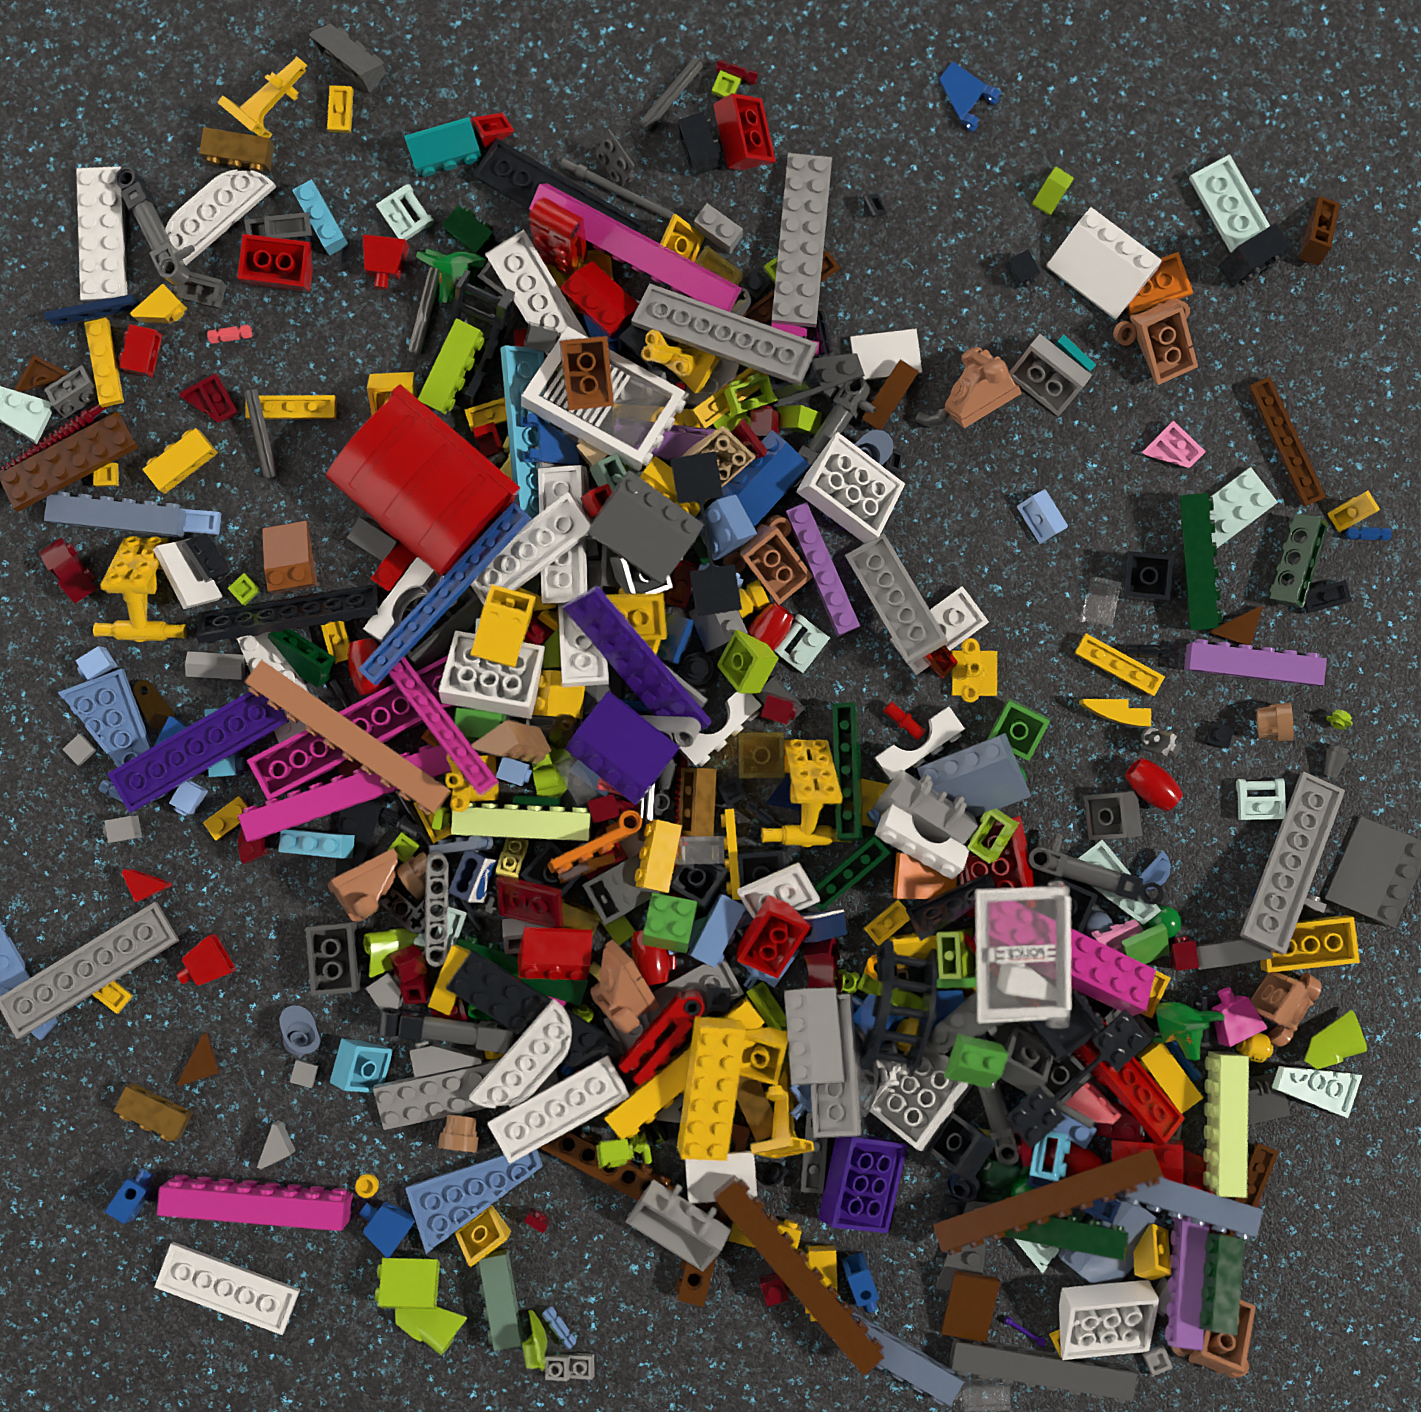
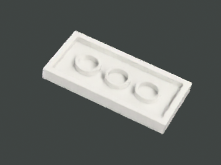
(958, 620)

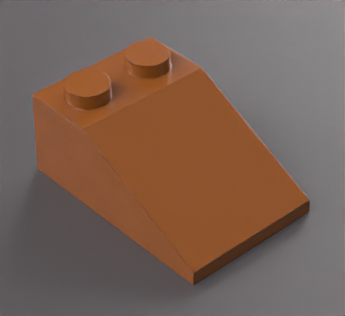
(587, 373)
(288, 558)

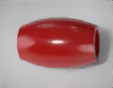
(771, 625)
(358, 653)
(1154, 784)
(649, 960)
(1077, 1161)

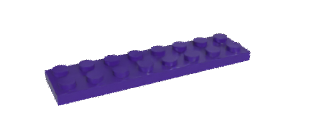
(632, 657)
(195, 749)

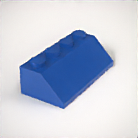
(766, 478)

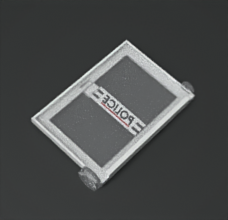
(1024, 954)

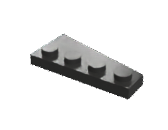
(831, 373)
(960, 1021)
(968, 1260)

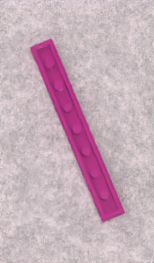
(442, 727)

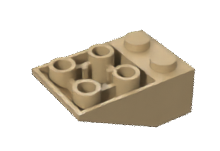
(730, 453)

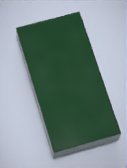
(537, 801)

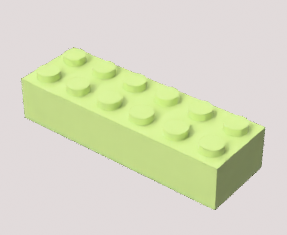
(523, 823)
(1226, 1123)

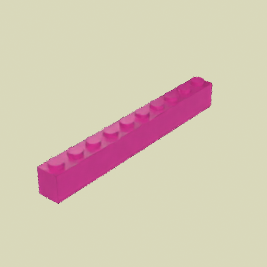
(646, 254)
(332, 797)

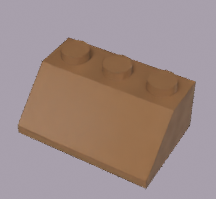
(515, 742)

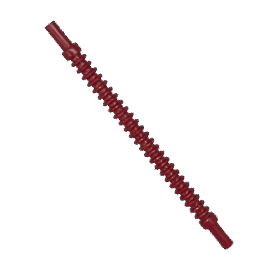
(86, 416)

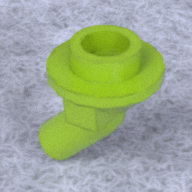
(584, 1012)
(640, 1145)

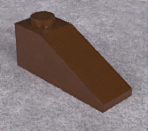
(1319, 231)

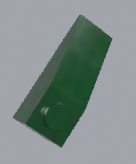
(304, 657)

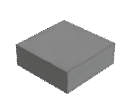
(79, 749)
(304, 1073)
(1157, 1360)

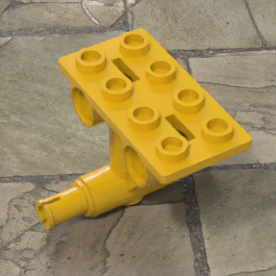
(135, 577)
(812, 784)

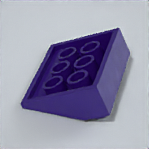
(622, 748)
(862, 1183)

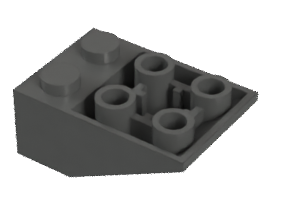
(616, 890)

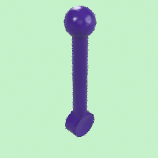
(1039, 1340)

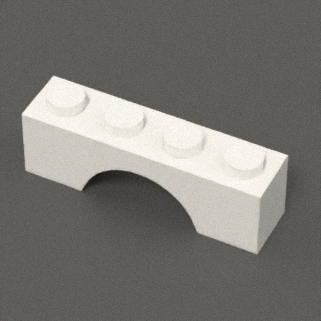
(415, 583)
(739, 709)
(942, 728)
(898, 830)

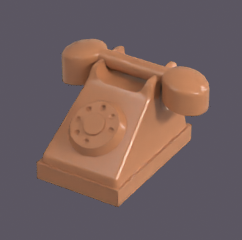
(1162, 338)
(981, 387)
(772, 559)
(362, 886)
(621, 990)
(1285, 1003)
(1225, 1351)

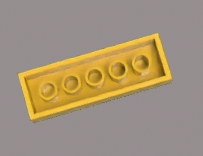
(711, 1089)

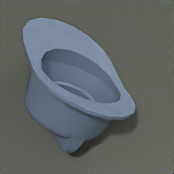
(876, 445)
(298, 1031)

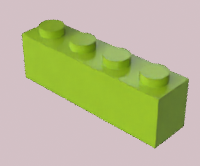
(451, 366)

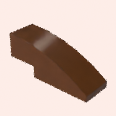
(891, 394)

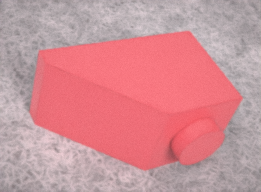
(1093, 1104)

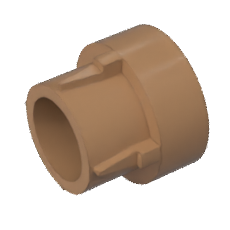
(1275, 722)
(413, 874)
(459, 1134)

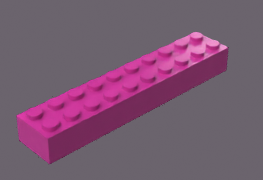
(308, 757)

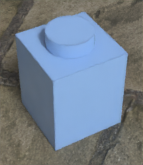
(95, 663)
(514, 771)
(188, 798)

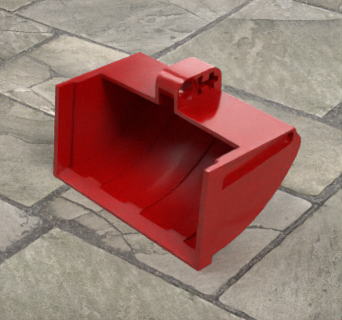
(422, 481)

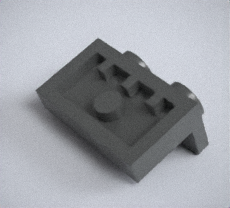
(72, 392)

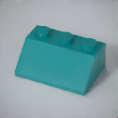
(443, 147)

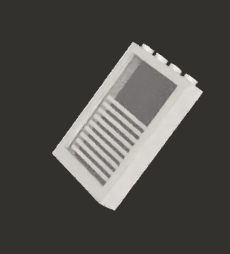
(630, 428)

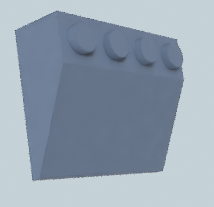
(981, 774)
(1106, 1270)

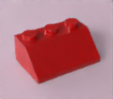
(744, 132)
(275, 263)
(600, 299)
(772, 937)
(554, 953)
(1168, 1155)

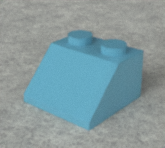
(360, 1065)

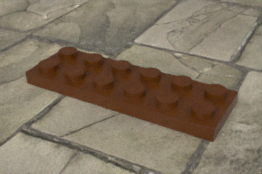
(67, 461)

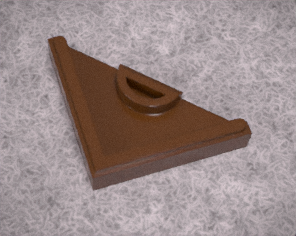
(38, 374)
(1240, 629)
(586, 867)
(201, 1063)

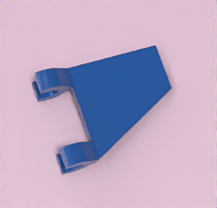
(964, 91)
(552, 444)

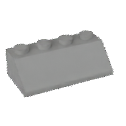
(814, 1036)

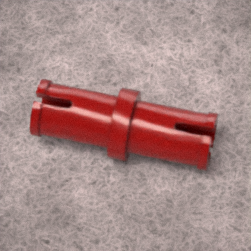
(904, 720)

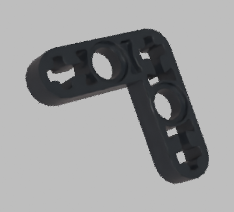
(413, 912)

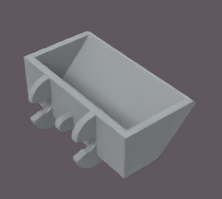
(931, 812)
(679, 1225)

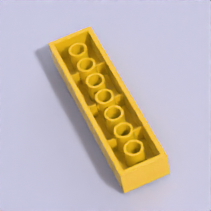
(668, 1081)

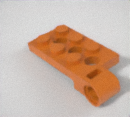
(616, 833)

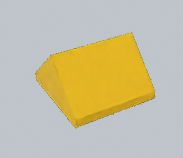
(682, 238)
(482, 1235)

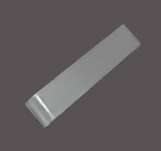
(678, 729)
(438, 919)

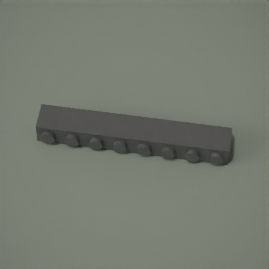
(1043, 1369)

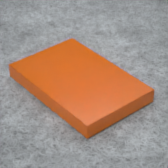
(1165, 284)
(918, 880)

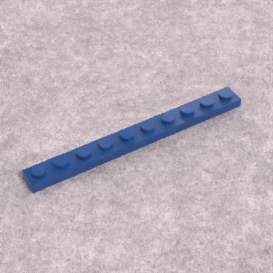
(444, 593)

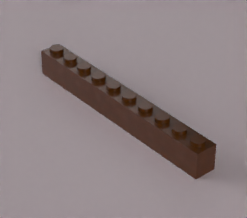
(1048, 1201)
(799, 1275)

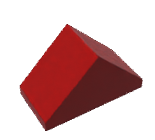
(491, 127)
(941, 660)
(143, 885)

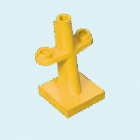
(256, 107)
(687, 362)
(975, 672)
(463, 791)
(784, 1140)

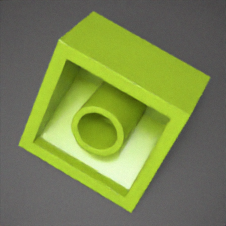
(747, 663)

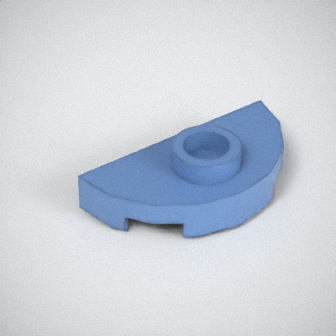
(1158, 870)

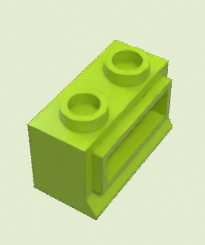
(765, 386)
(978, 836)
(614, 1153)

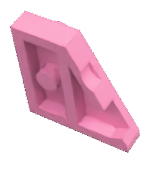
(1174, 447)
(1117, 934)

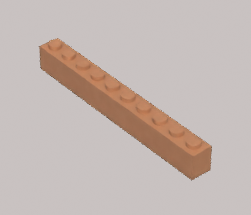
(347, 736)

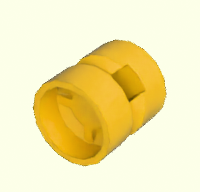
(752, 598)

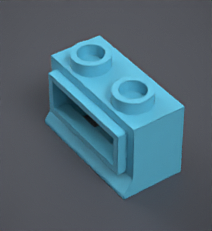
(1038, 1157)

